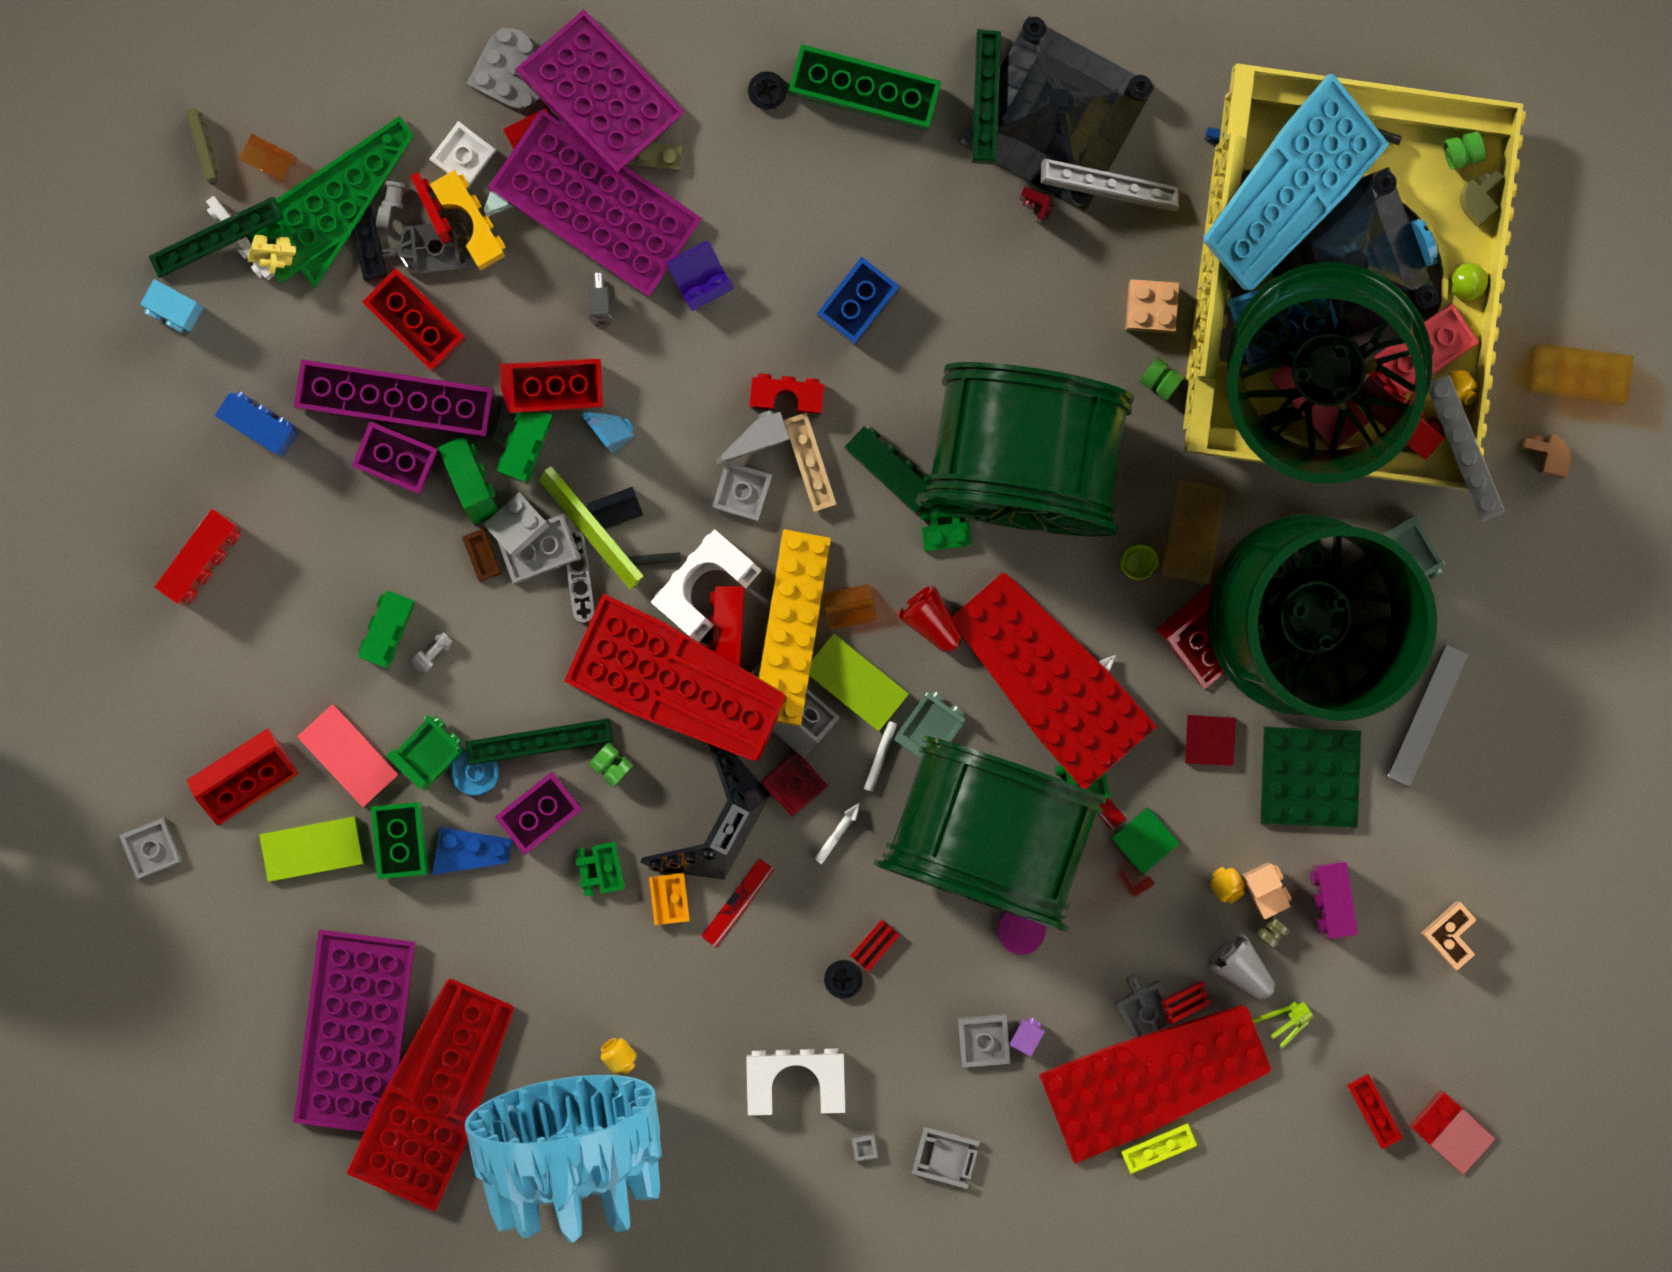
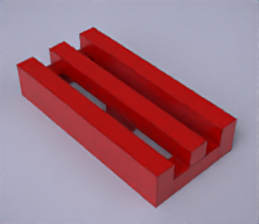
(860, 961)
(1202, 994)

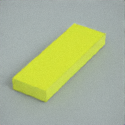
(1159, 1148)

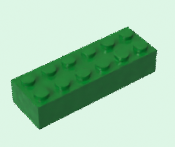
(864, 87)

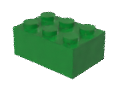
(399, 840)

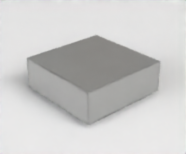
(864, 1148)

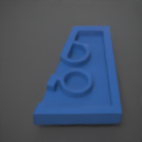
(468, 850)

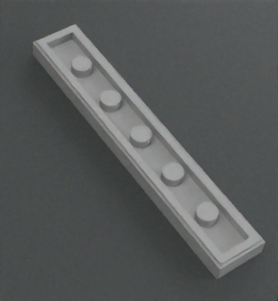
(1109, 185)
(1427, 715)

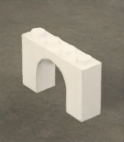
(712, 554)
(826, 1066)

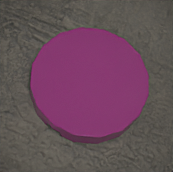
(1020, 934)

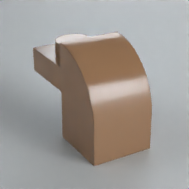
(1556, 454)

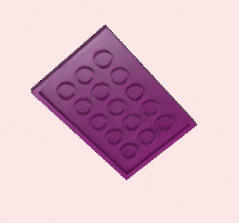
(599, 91)

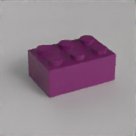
(395, 458)
(538, 813)
(1333, 899)

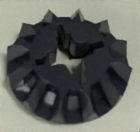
(771, 80)
(834, 987)

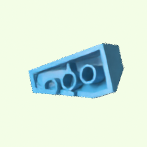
(610, 429)

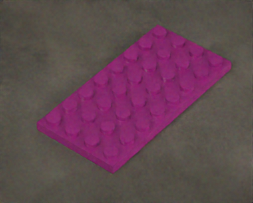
(603, 215)
(352, 1027)

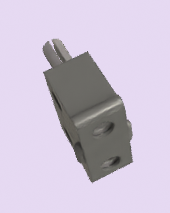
(599, 302)

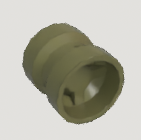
(1277, 928)

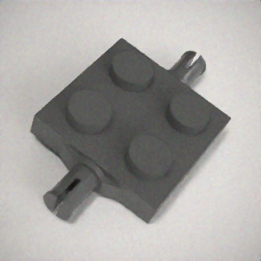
(1143, 1008)

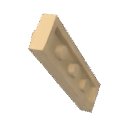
(810, 462)

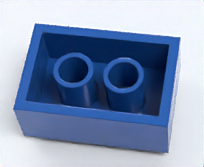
(858, 301)
(257, 423)

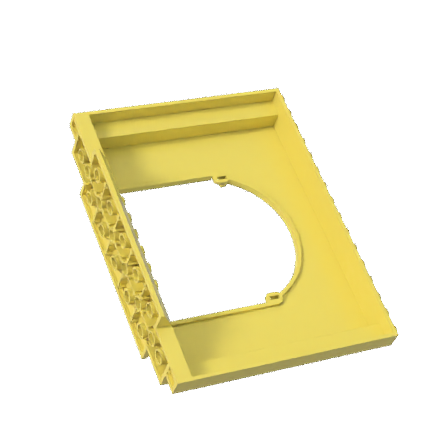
(1253, 116)

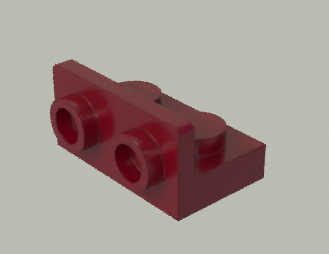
(1034, 199)

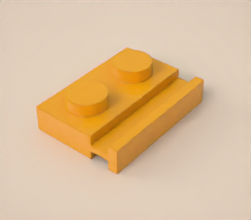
(669, 898)

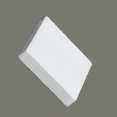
(463, 153)

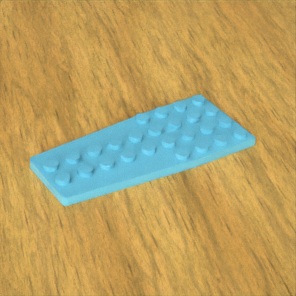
(1295, 183)

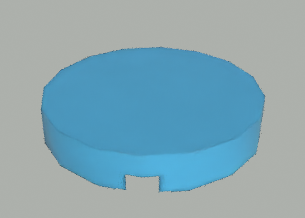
(1425, 242)
(474, 779)

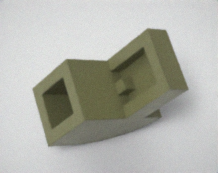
(1475, 201)

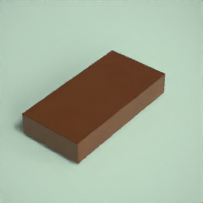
(482, 555)

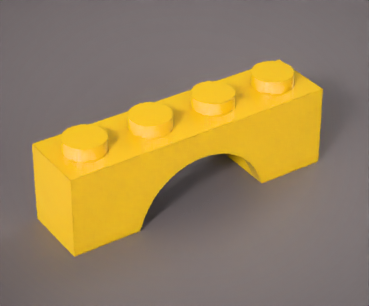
(453, 194)

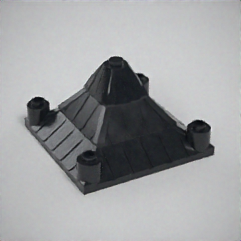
(1062, 107)
(1373, 233)

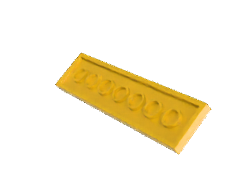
(794, 619)

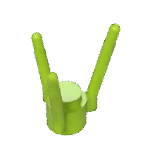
(1298, 1016)

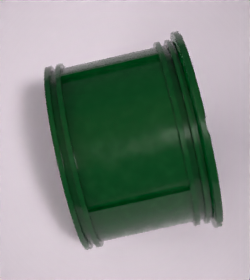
(1328, 370)
(1028, 449)
(1318, 617)
(992, 832)

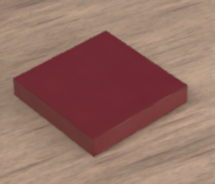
(1210, 740)
(794, 783)

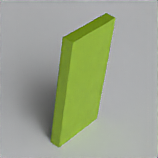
(856, 682)
(311, 849)

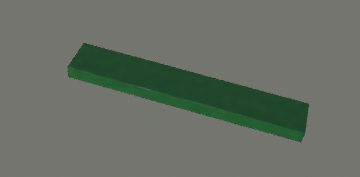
(986, 97)
(216, 237)
(539, 741)

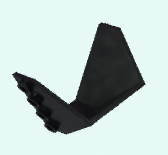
(743, 806)

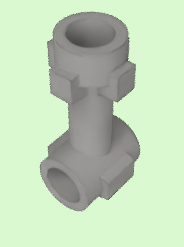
(423, 662)

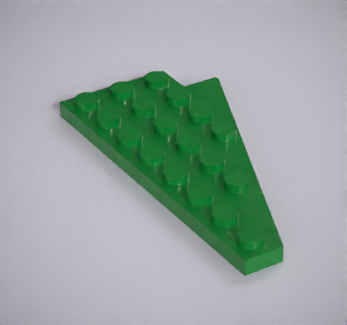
(333, 200)

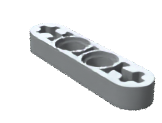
(582, 575)

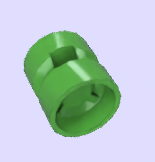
(1469, 149)
(1161, 378)
(610, 765)

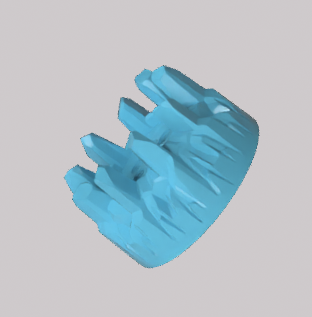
(563, 1144)

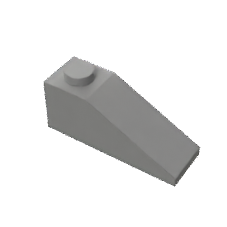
(760, 435)

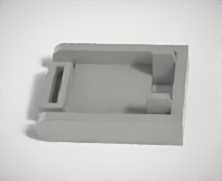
(949, 1158)

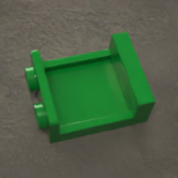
(427, 752)

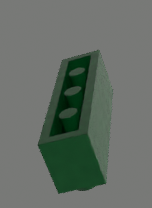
(887, 467)

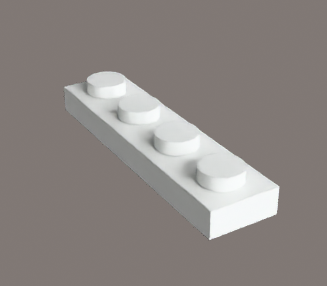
(217, 212)

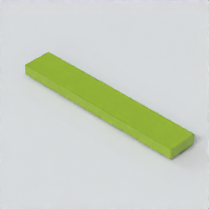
(590, 528)

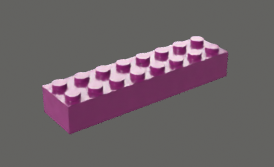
(394, 398)

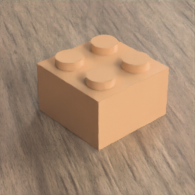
(1152, 306)

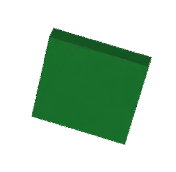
(1145, 840)

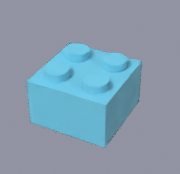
(171, 305)

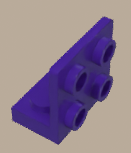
(699, 275)

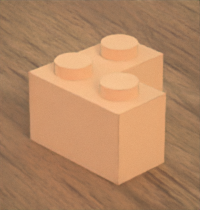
(1266, 889)
(1445, 932)

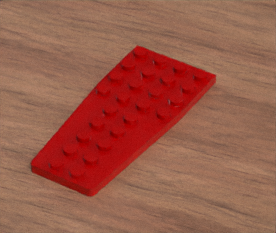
(673, 680)
(1052, 681)
(1152, 1080)
(439, 1082)

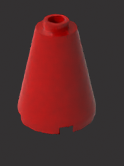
(931, 619)

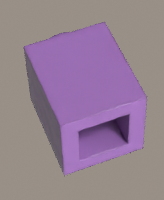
(1027, 1036)

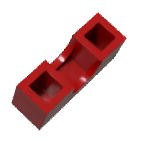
(765, 391)

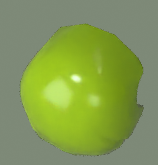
(1469, 282)
(1139, 561)

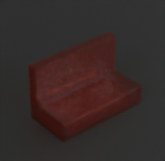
(1137, 887)

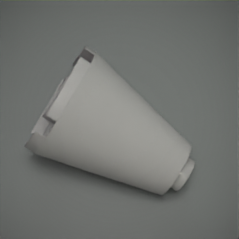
(1243, 967)

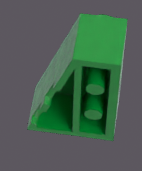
(524, 445)
(469, 479)
(386, 629)

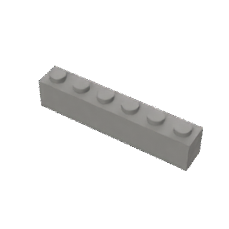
(1466, 448)

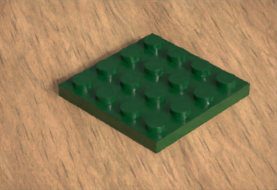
(1310, 777)

